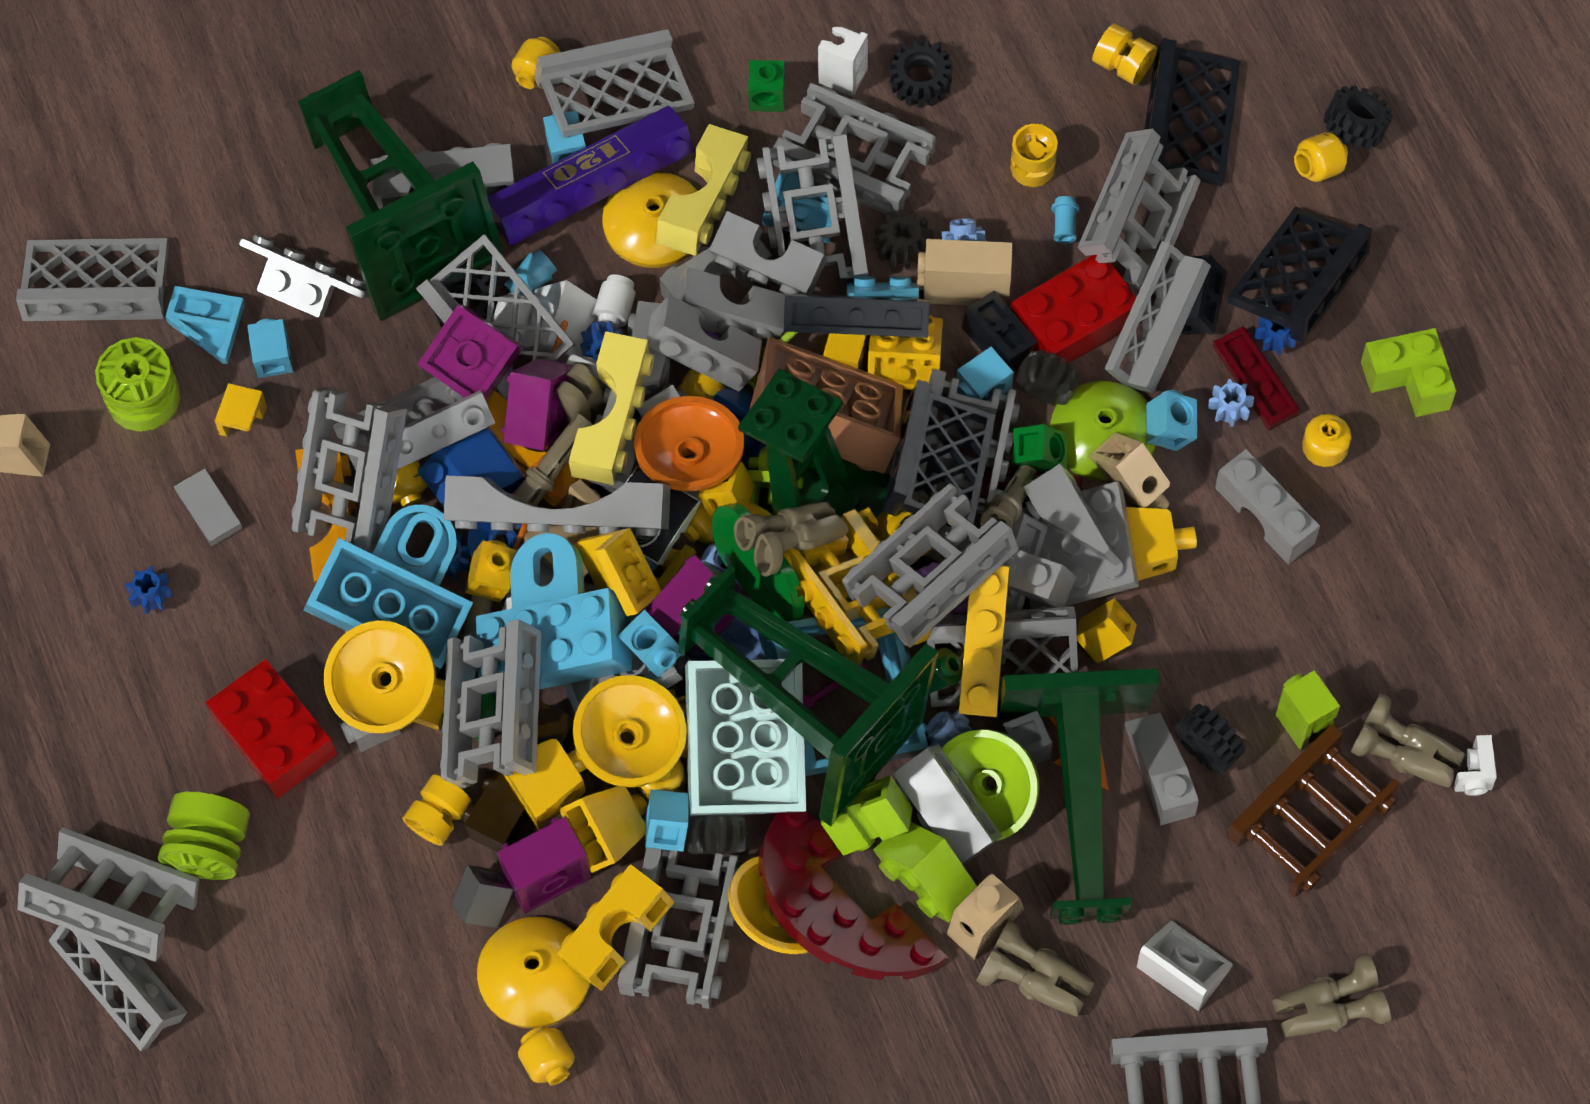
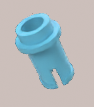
(1065, 213)

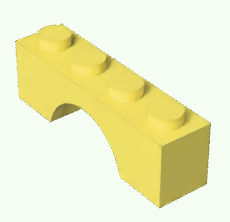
(690, 218)
(600, 448)

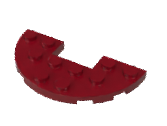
(825, 917)

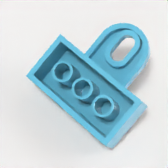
(393, 585)
(576, 626)

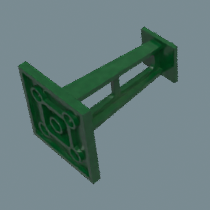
(414, 234)
(795, 427)
(1077, 703)
(875, 736)

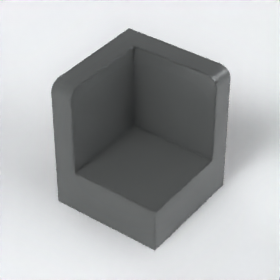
(1031, 735)
(482, 896)

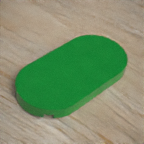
(775, 592)

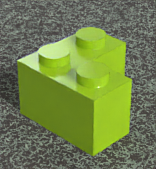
(1412, 362)
(927, 867)

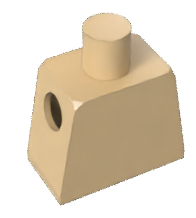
(22, 446)
(1134, 468)

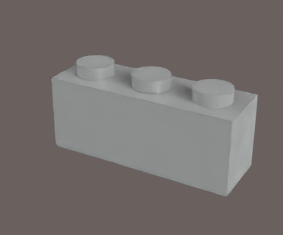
(946, 803)

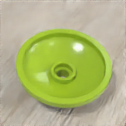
(1085, 430)
(997, 755)

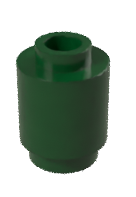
(946, 671)

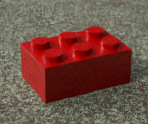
(1076, 309)
(271, 728)

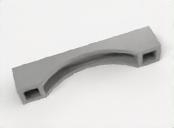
(630, 506)

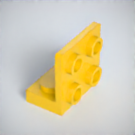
(906, 358)
(619, 564)

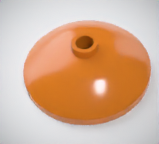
(688, 428)

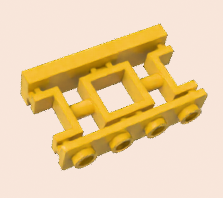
(829, 605)

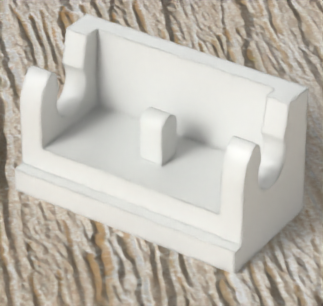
(843, 64)

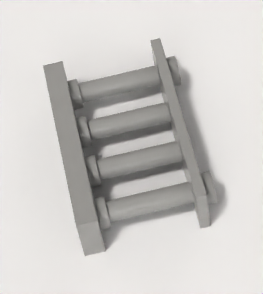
(433, 419)
(99, 919)
(1205, 1046)

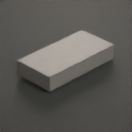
(208, 507)

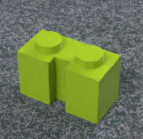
(1306, 708)
(877, 812)

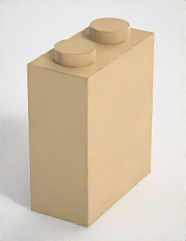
(964, 271)

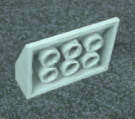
(738, 748)

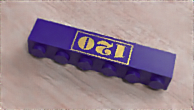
(590, 175)

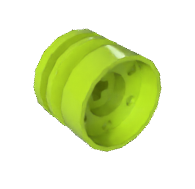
(138, 384)
(204, 835)

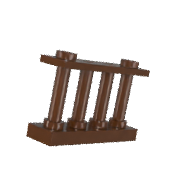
(1302, 776)

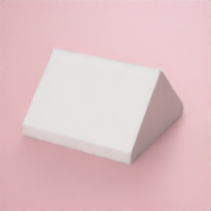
(564, 303)
(1183, 964)

